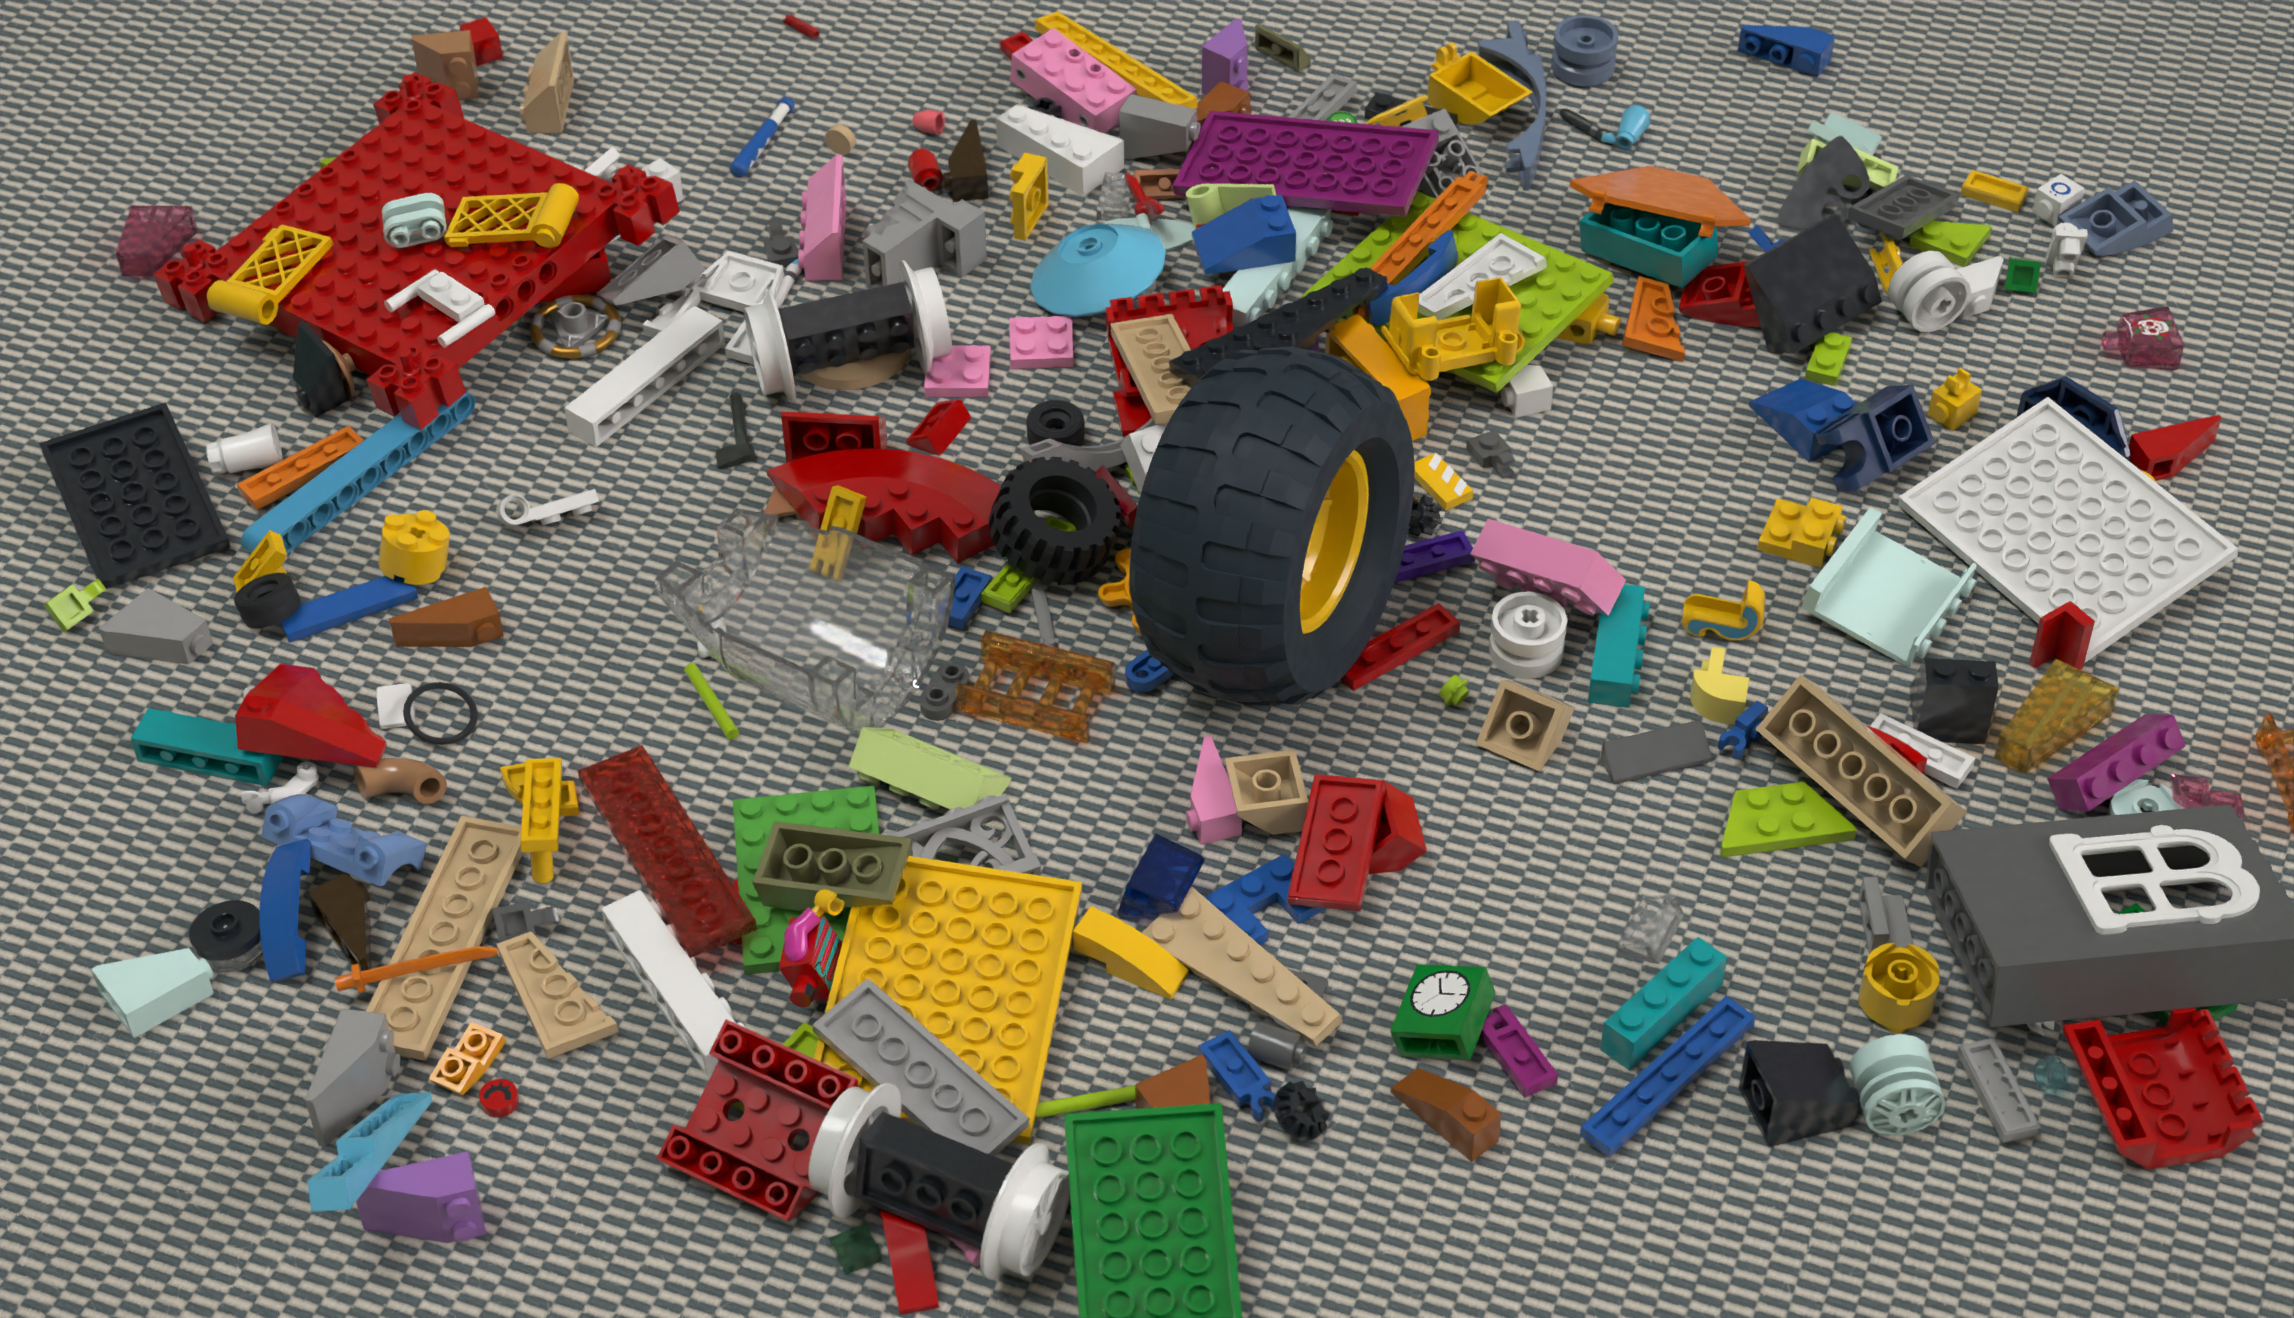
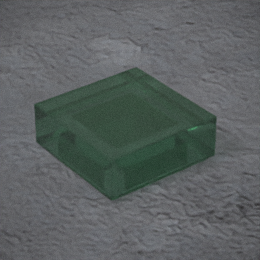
(855, 1249)

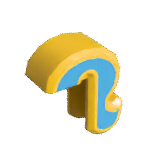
(1725, 617)

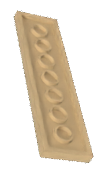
(447, 919)

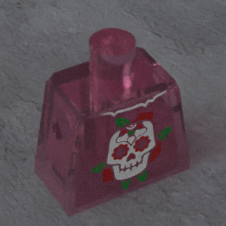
(2146, 339)

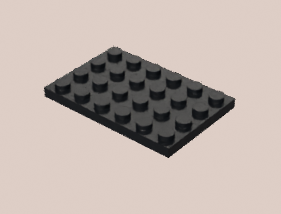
(134, 495)

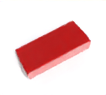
(939, 427)

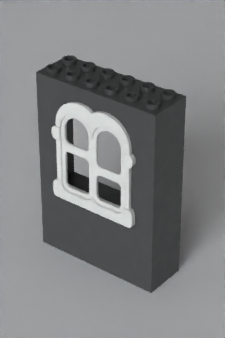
(2047, 946)

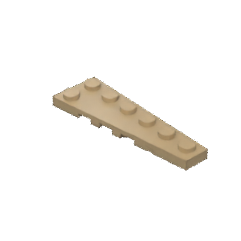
(1230, 958)

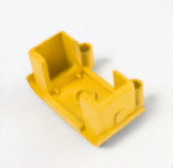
(1461, 341)

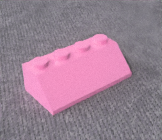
(824, 223)

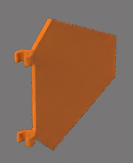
(1665, 194)

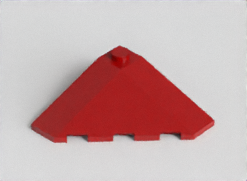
(305, 718)

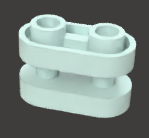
(414, 220)

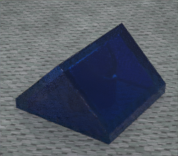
(1160, 879)

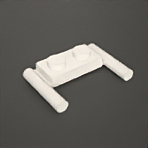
(449, 298)

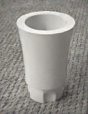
(245, 451)

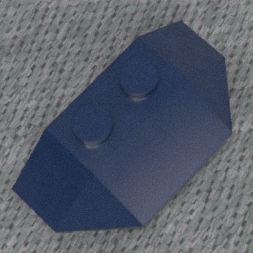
(2085, 406)

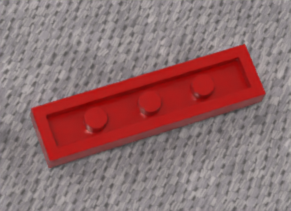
(1401, 645)

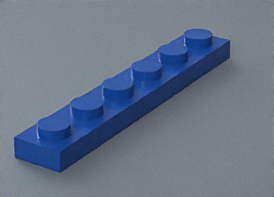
(1667, 1076)

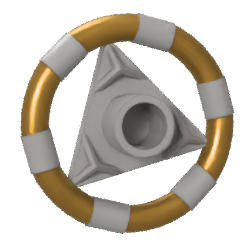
(575, 326)

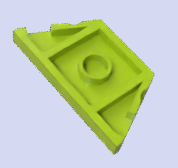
(1782, 819)

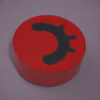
(498, 1098)

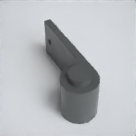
(1276, 1044)

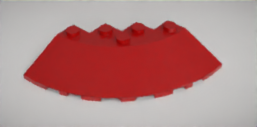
(906, 492)

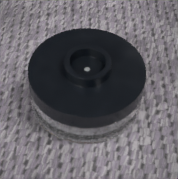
(227, 936)

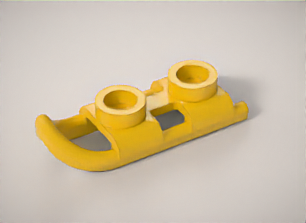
(1414, 111)
(1887, 257)

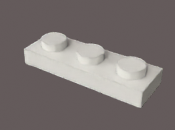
(1943, 761)

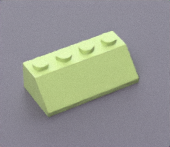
(923, 770)

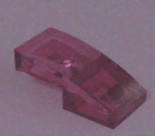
(2195, 792)

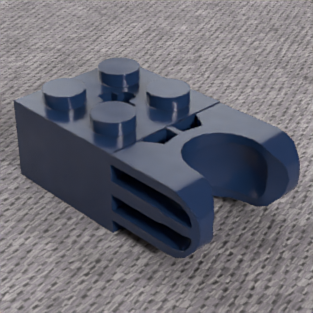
(1877, 436)

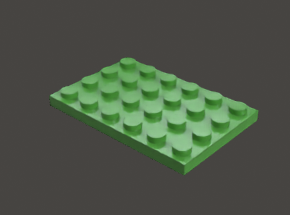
(753, 819)

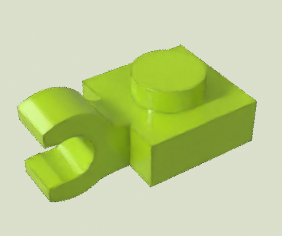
(72, 605)

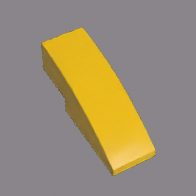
(1128, 953)

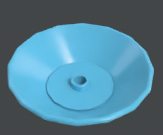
(1095, 267)

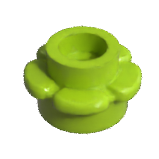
(1454, 691)

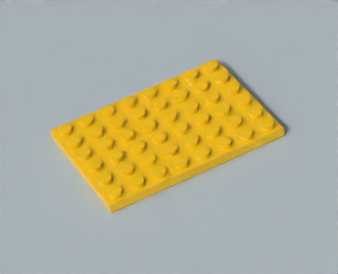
(973, 962)

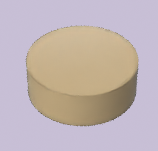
(840, 139)

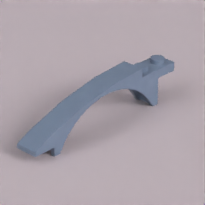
(1519, 63)

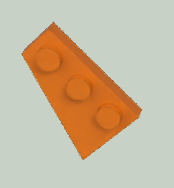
(1652, 322)

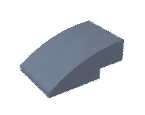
(2120, 219)

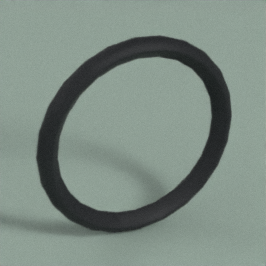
(436, 740)

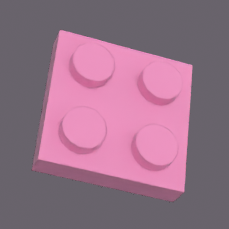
(1041, 342)
(960, 373)

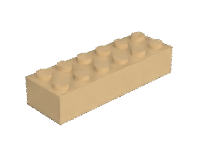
(1860, 769)

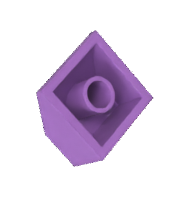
(1225, 58)

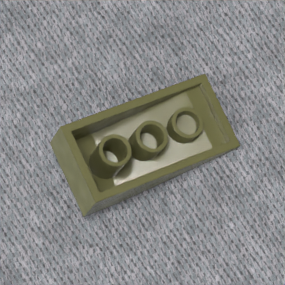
(808, 859)

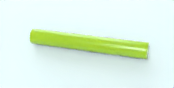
(711, 701)
(1085, 1101)

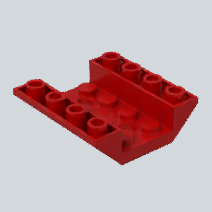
(756, 1154)

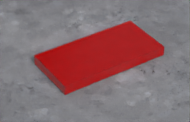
(1337, 842)

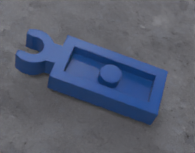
(1238, 1072)

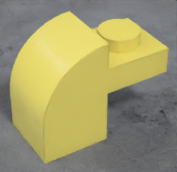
(1717, 694)

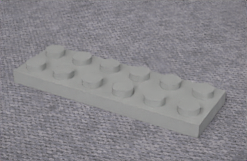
(932, 1080)

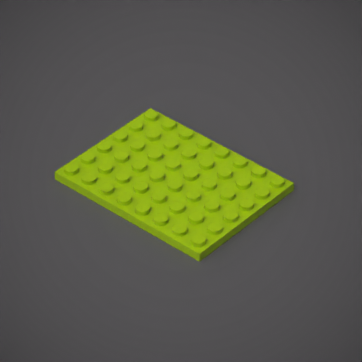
(1547, 298)

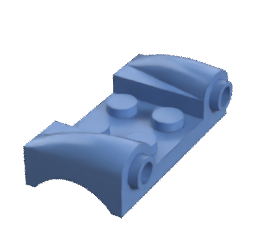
(337, 842)

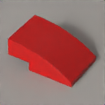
(1720, 296)

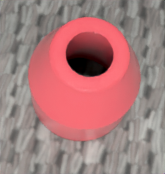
(929, 121)

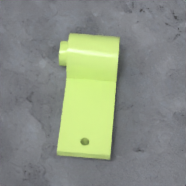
(1214, 200)

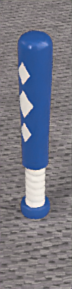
(754, 147)

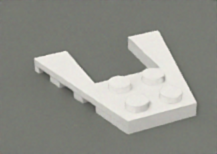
(730, 282)

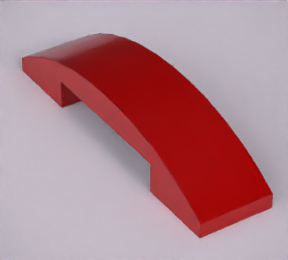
(909, 1264)

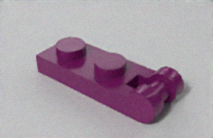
(1517, 1052)

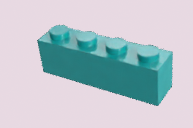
(1617, 650)
(200, 748)
(1663, 1003)

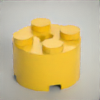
(414, 547)
(1899, 986)

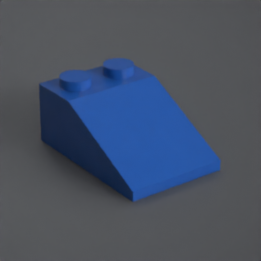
(1247, 237)
(1800, 411)

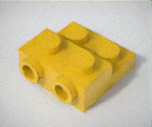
(1028, 193)
(1803, 531)

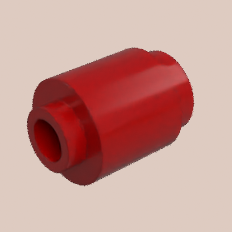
(925, 169)

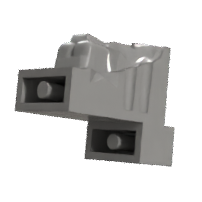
(925, 235)

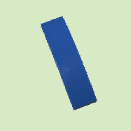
(1441, 261)
(279, 910)

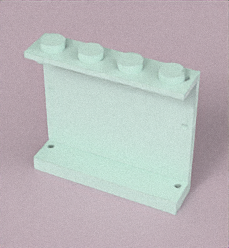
(1886, 593)

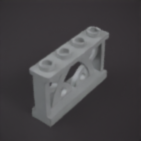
(954, 828)

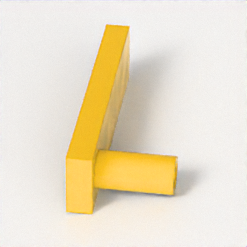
(541, 815)

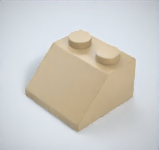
(1524, 724)
(1269, 790)

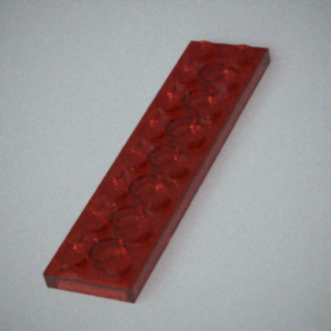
(667, 851)

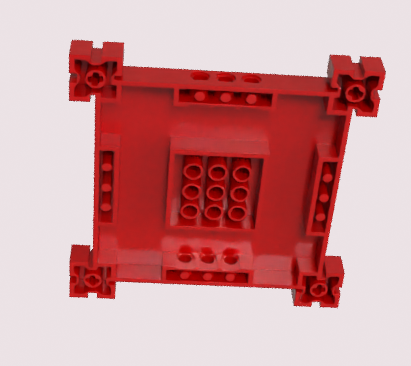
(415, 151)

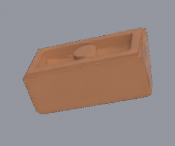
(1158, 183)

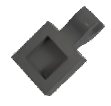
(780, 249)
(1491, 450)
(519, 919)

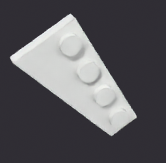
(1498, 258)

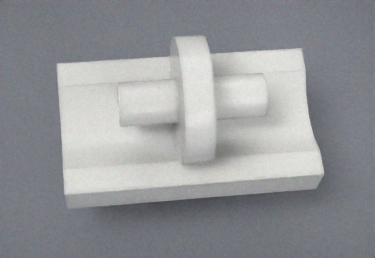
(2065, 249)

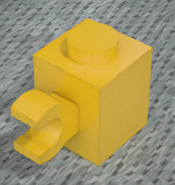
(1955, 400)

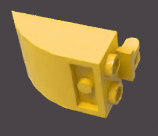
(1471, 86)

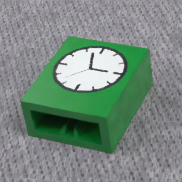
(1443, 1012)

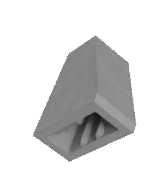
(1156, 127)
(156, 631)

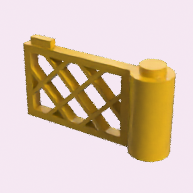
(546, 220)
(251, 298)

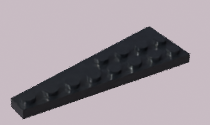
(1289, 326)

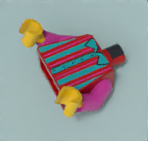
(811, 951)

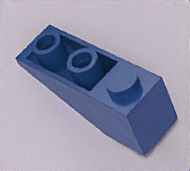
(1788, 46)

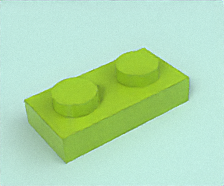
(1828, 358)

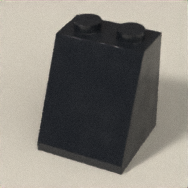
(1954, 699)
(1796, 1090)

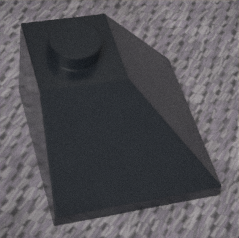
(316, 374)

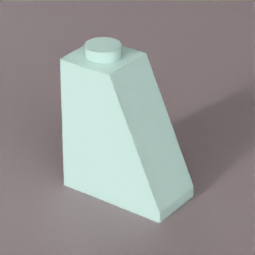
(153, 987)

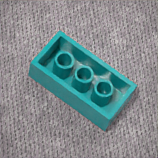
(1648, 243)

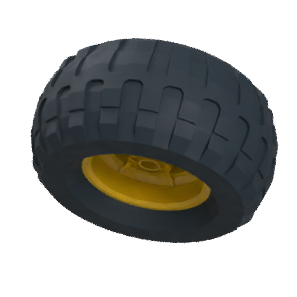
(1272, 525)

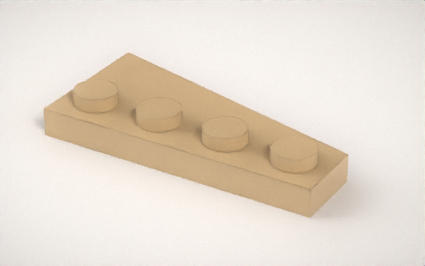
(551, 998)

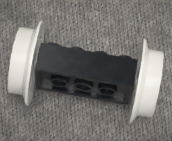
(848, 329)
(939, 1182)

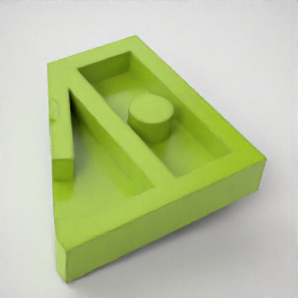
(1954, 240)

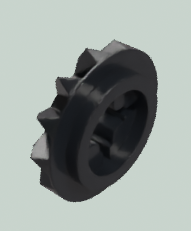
(1300, 1125)

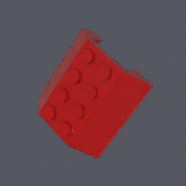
(1196, 319)
(2166, 1089)

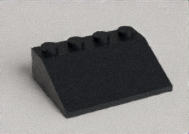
(1810, 286)

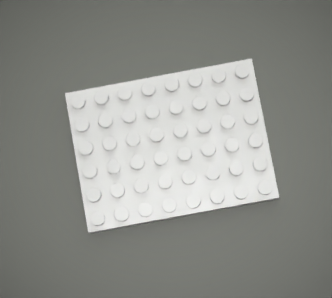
(2065, 521)

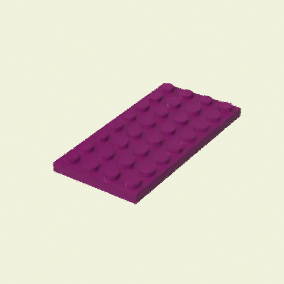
(1312, 160)

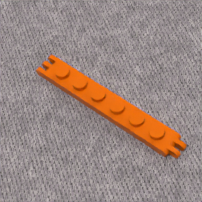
(1427, 228)

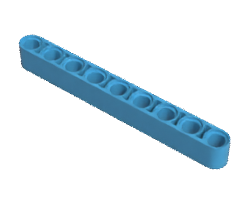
(353, 477)

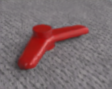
(1144, 204)

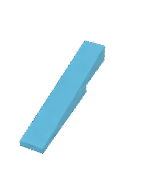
(365, 1151)

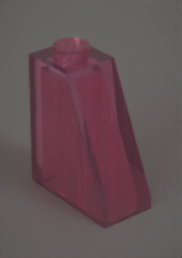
(153, 237)

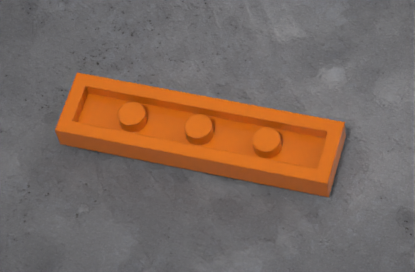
(297, 469)

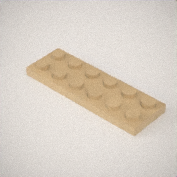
(1146, 350)

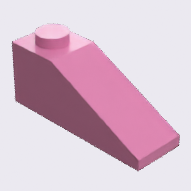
(1211, 799)

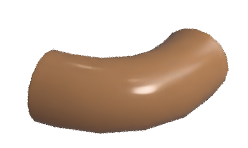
(401, 776)

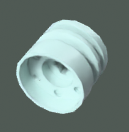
(1897, 1085)

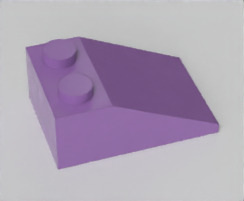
(425, 1201)

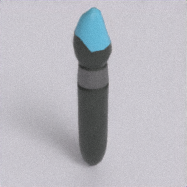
(1586, 125)

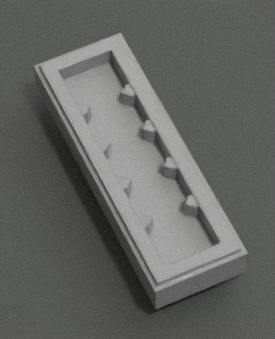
(1998, 1090)

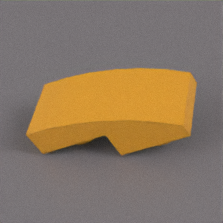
(469, 1060)

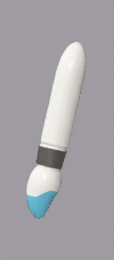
(792, 272)

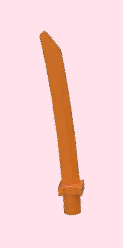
(360, 978)

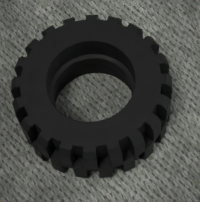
(1040, 548)

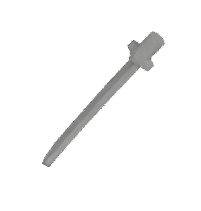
(1043, 615)

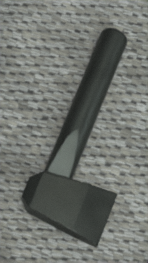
(742, 451)

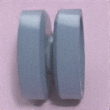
(1584, 50)

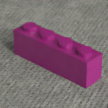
(2116, 762)

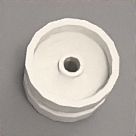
(1929, 291)
(1527, 635)

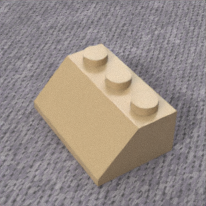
(548, 88)

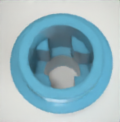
(1632, 126)

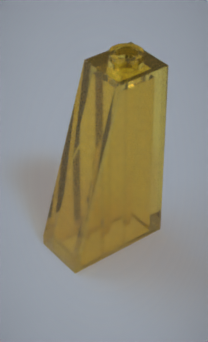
(2054, 715)

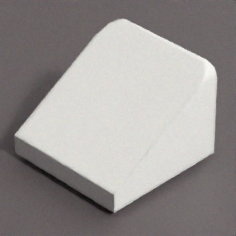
(391, 704)

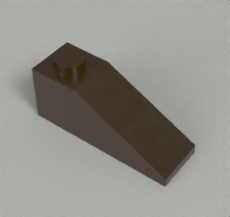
(967, 167)
(345, 916)

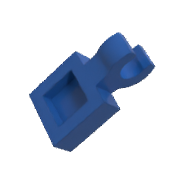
(1744, 730)

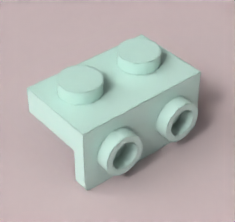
(1855, 134)

